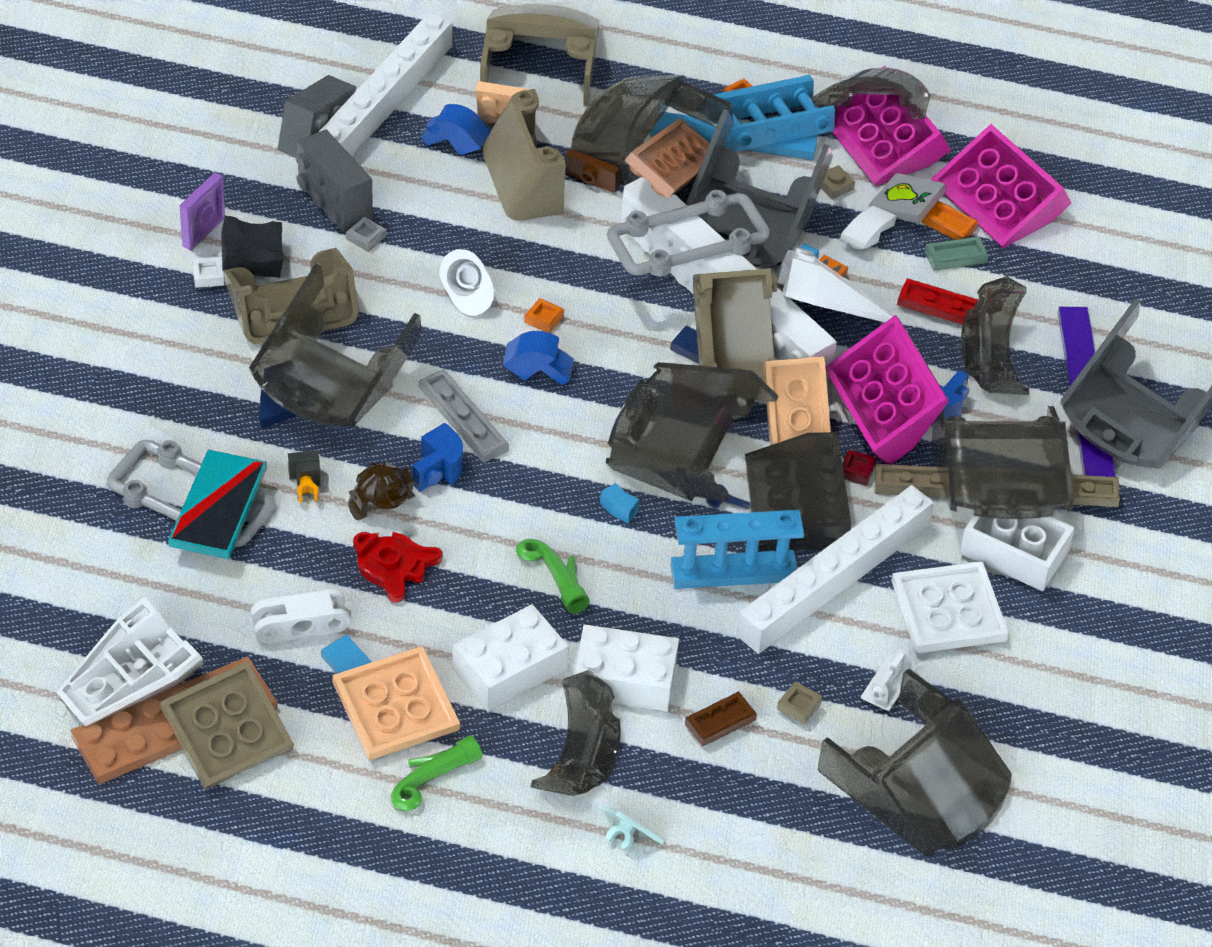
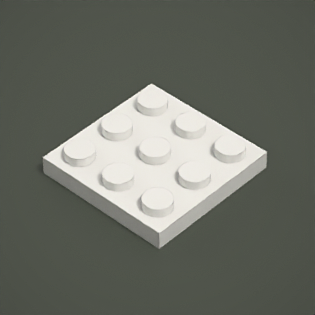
(949, 607)

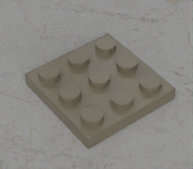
(226, 725)

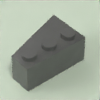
(311, 110)

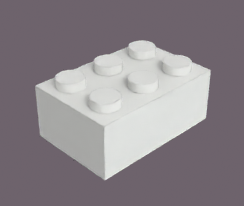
(1019, 547)
(509, 657)
(631, 663)

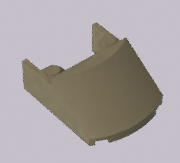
(546, 22)

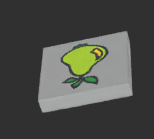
(909, 197)

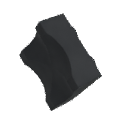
(252, 246)

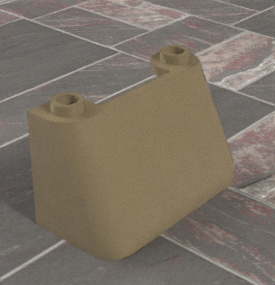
(525, 178)
(263, 305)
(734, 319)

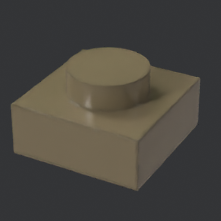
(837, 182)
(799, 702)

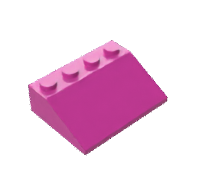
(886, 138)
(1002, 188)
(888, 390)

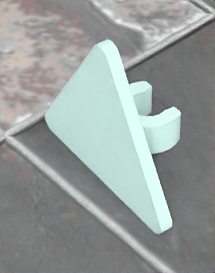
(627, 827)

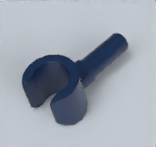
(733, 500)

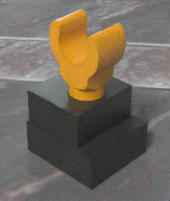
(306, 470)

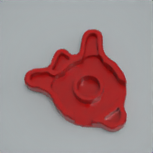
(393, 560)

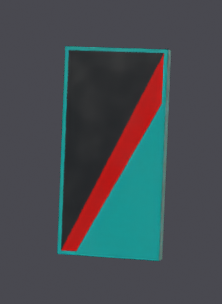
(217, 504)

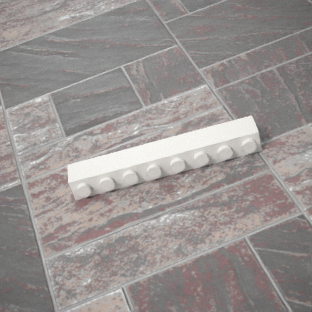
(391, 83)
(834, 569)

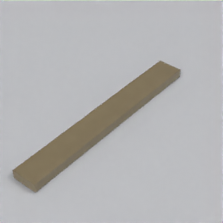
(897, 478)

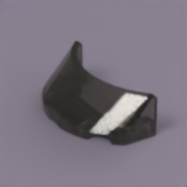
(878, 81)
(987, 337)
(590, 739)

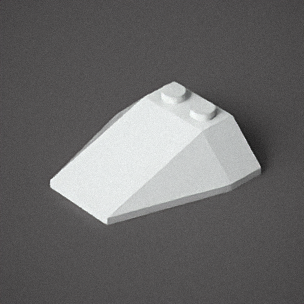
(817, 284)
(129, 665)

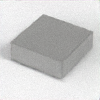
(366, 234)

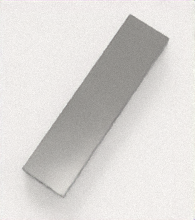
(463, 415)

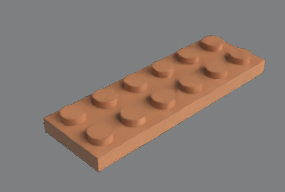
(669, 158)
(138, 732)

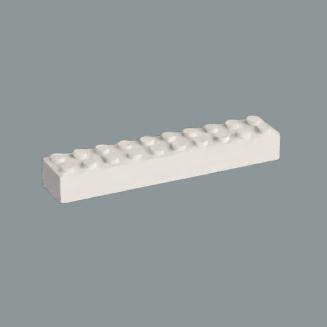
(792, 329)

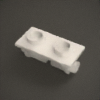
(886, 683)

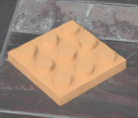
(395, 703)

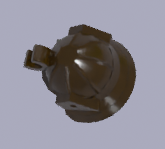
(381, 487)

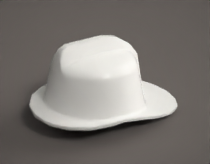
(467, 282)

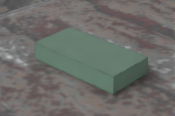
(956, 253)

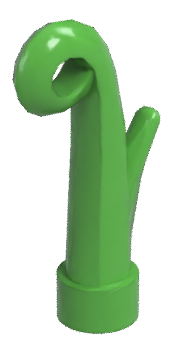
(572, 594)
(432, 766)

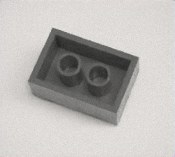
(334, 180)

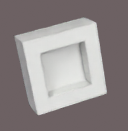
(208, 272)

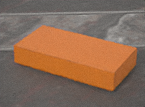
(950, 221)

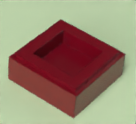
(858, 467)

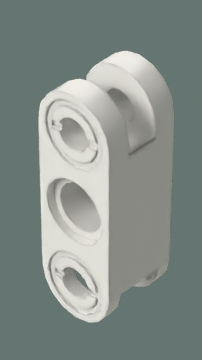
(299, 616)

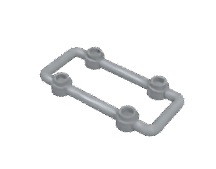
(660, 260)
(171, 456)

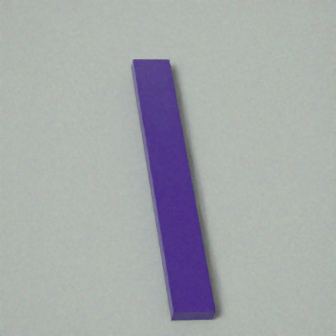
(1078, 350)

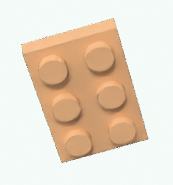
(801, 399)

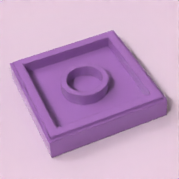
(202, 211)

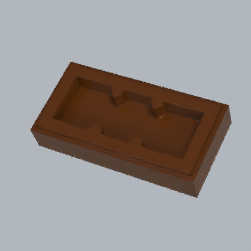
(592, 170)
(720, 718)

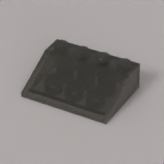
(805, 477)

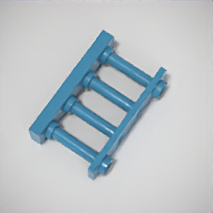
(777, 97)
(735, 568)

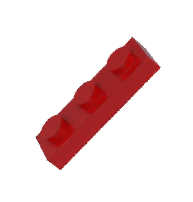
(935, 301)

